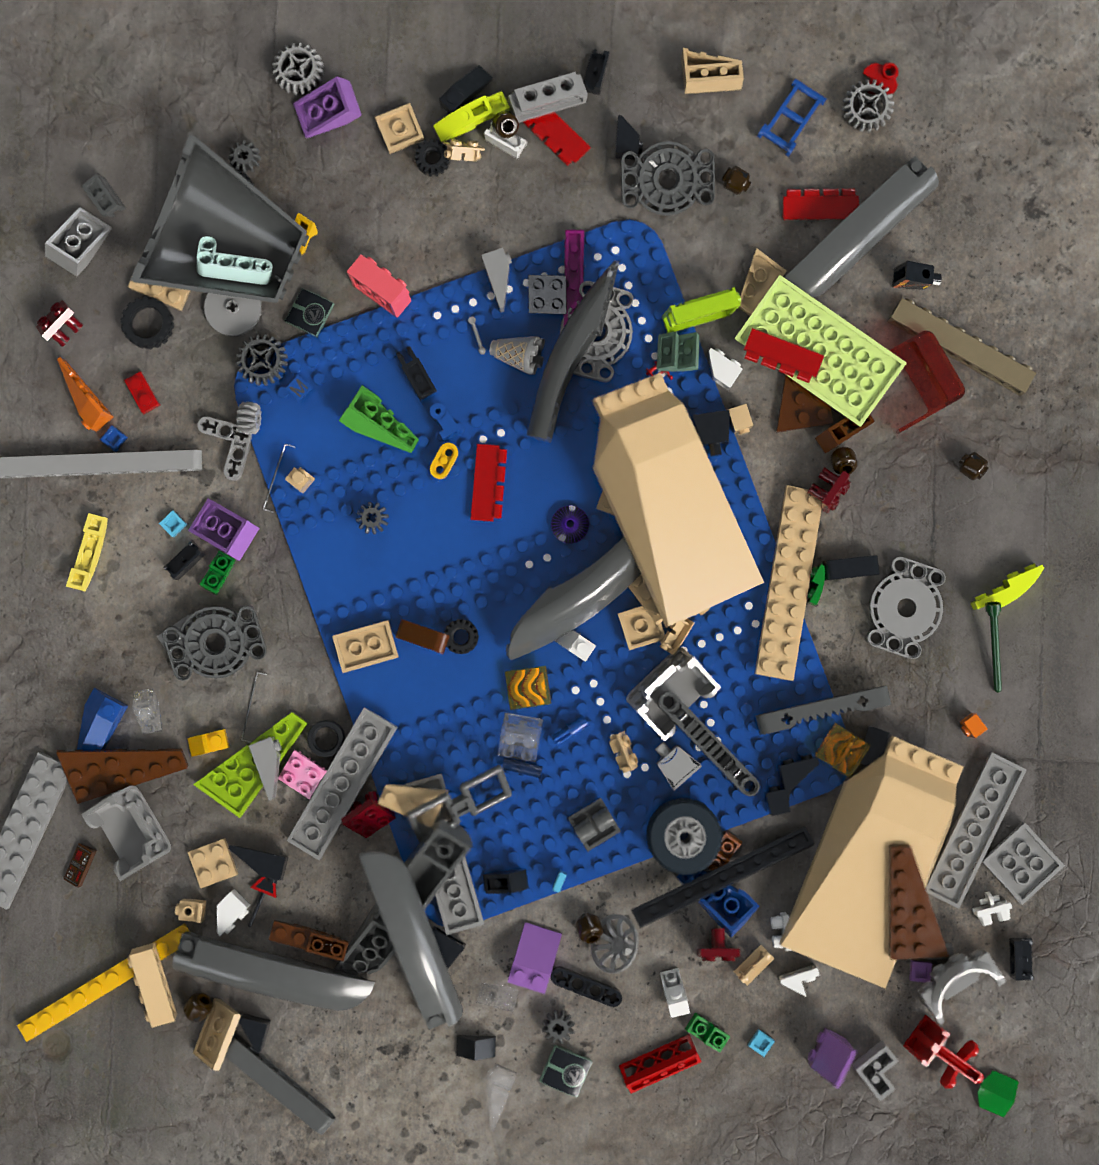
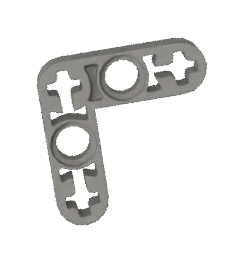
(237, 443)

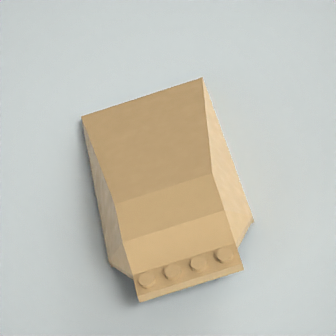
(669, 501)
(845, 895)

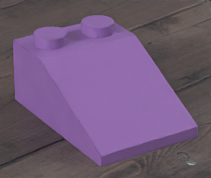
(327, 107)
(223, 529)
(534, 958)
(831, 1056)

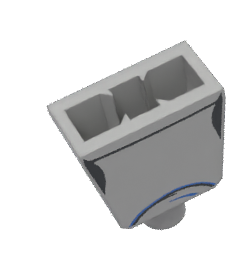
(676, 764)

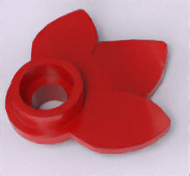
(877, 72)

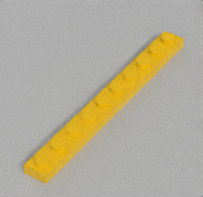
(93, 989)

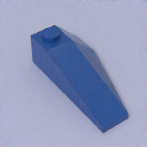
(727, 907)

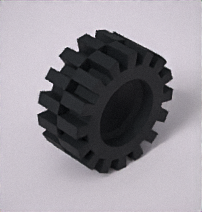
(421, 153)
(472, 633)

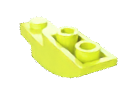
(470, 115)
(1015, 586)

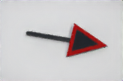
(266, 888)

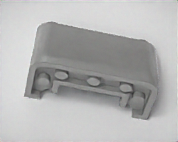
(677, 675)
(130, 829)

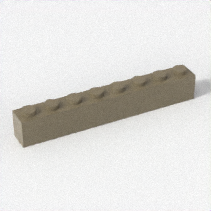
(963, 347)

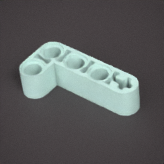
(231, 266)

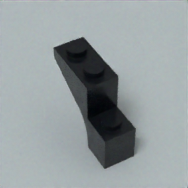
(791, 774)

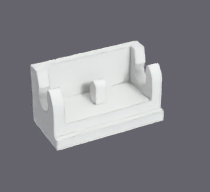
(512, 145)

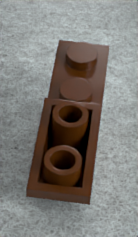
(309, 940)

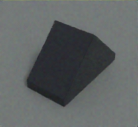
(255, 1029)
(476, 1047)

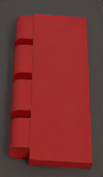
(559, 136)
(816, 207)
(781, 352)
(485, 482)

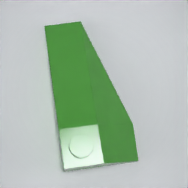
(372, 419)

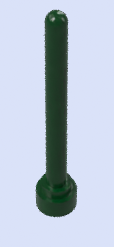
(993, 610)

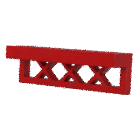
(660, 1070)

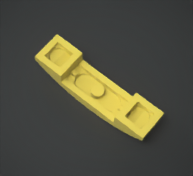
(89, 552)

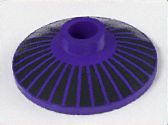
(565, 533)

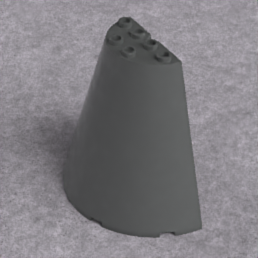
(221, 204)

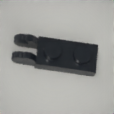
(417, 375)

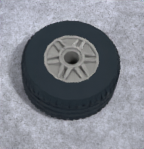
(697, 849)

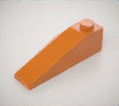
(89, 407)

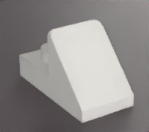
(576, 644)
(794, 979)

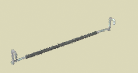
(278, 464)
(249, 706)

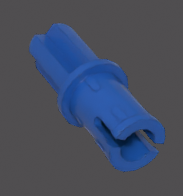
(570, 730)

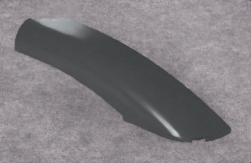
(575, 339)
(574, 601)
(429, 867)
(412, 938)
(269, 974)

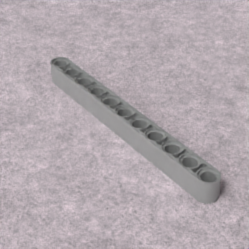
(100, 464)

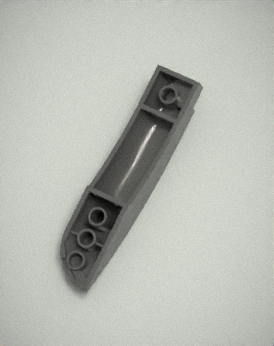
(864, 228)

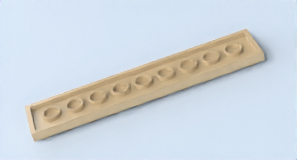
(788, 584)

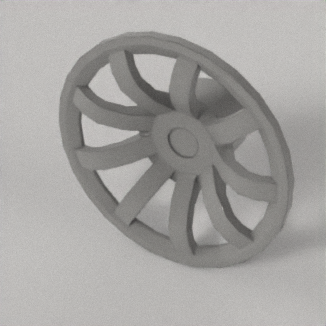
(619, 945)

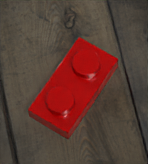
(142, 392)

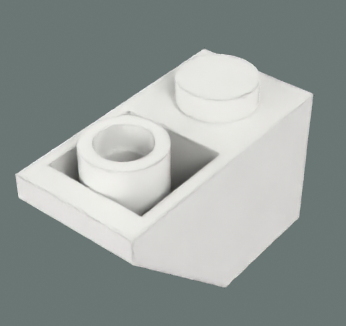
(723, 370)
(229, 910)
(674, 992)

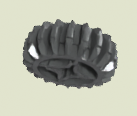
(255, 366)

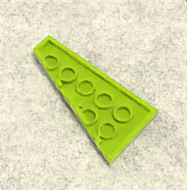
(237, 779)

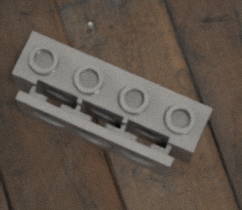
(561, 91)

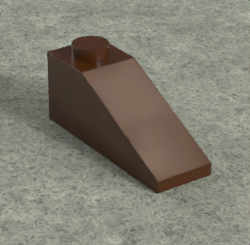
(840, 433)

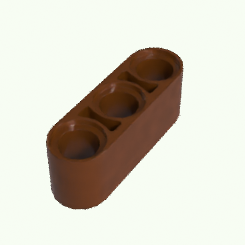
(422, 636)

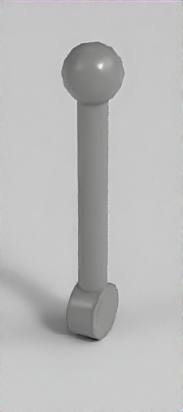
(472, 321)

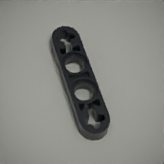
(587, 984)

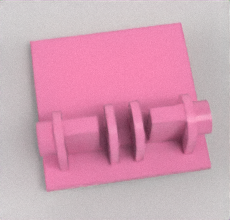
(302, 774)

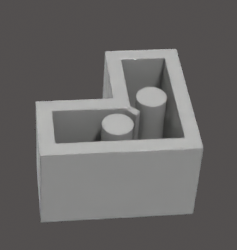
(873, 1065)

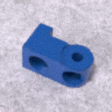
(443, 417)

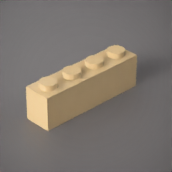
(152, 985)

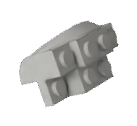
(955, 977)

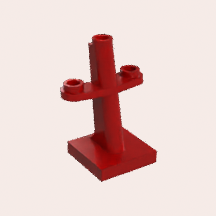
(928, 1041)

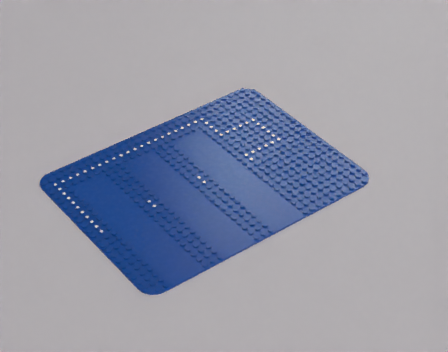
(445, 568)

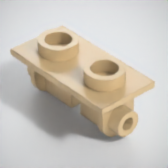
(456, 148)
(675, 638)
(621, 743)
(753, 965)

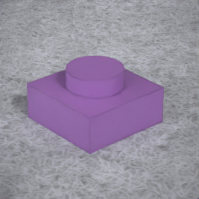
(920, 971)

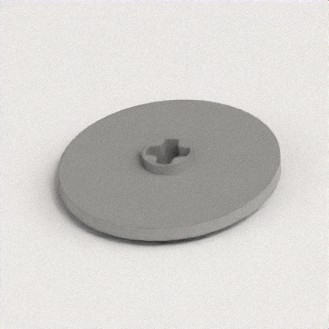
(229, 322)

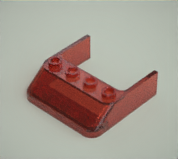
(930, 373)

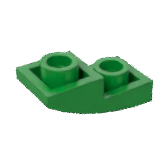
(217, 573)
(817, 578)
(707, 1032)

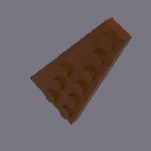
(801, 408)
(111, 770)

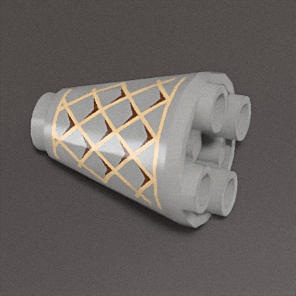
(519, 352)

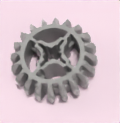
(305, 64)
(864, 99)

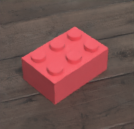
(379, 285)

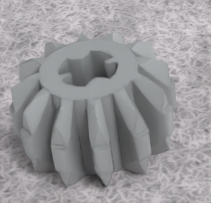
(248, 418)

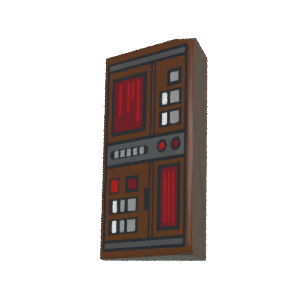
(79, 865)

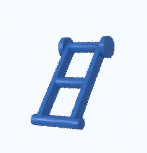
(765, 130)

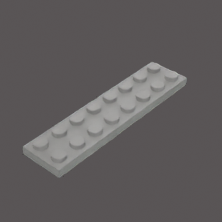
(342, 783)
(28, 822)
(974, 829)
(457, 895)

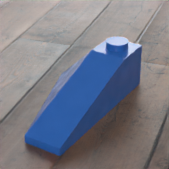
(99, 720)

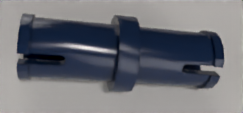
(522, 767)

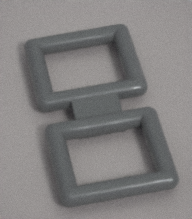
(463, 803)

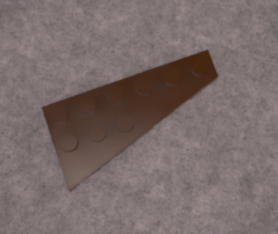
(911, 916)

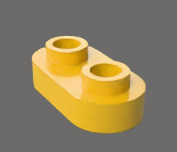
(444, 461)

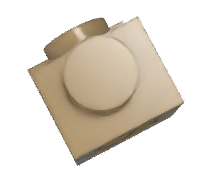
(300, 479)
(197, 907)

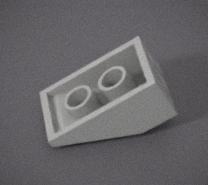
(77, 241)

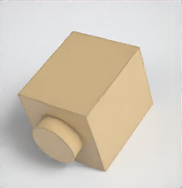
(740, 419)

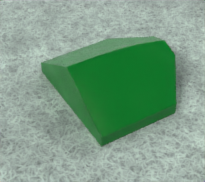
(997, 1093)

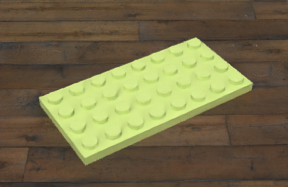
(854, 366)

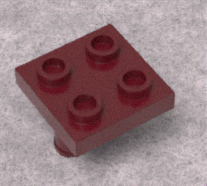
(59, 314)
(830, 499)
(368, 817)
(718, 948)

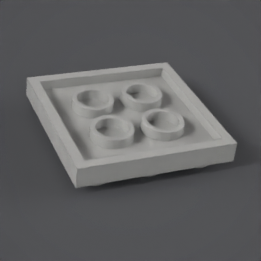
(1022, 863)

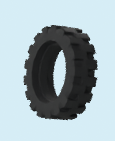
(129, 314)

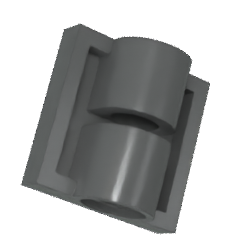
(594, 824)

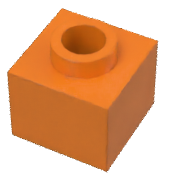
(972, 725)

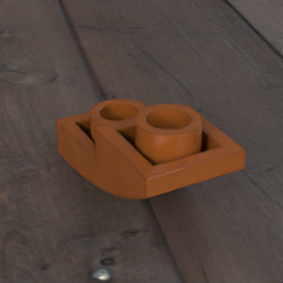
(728, 847)

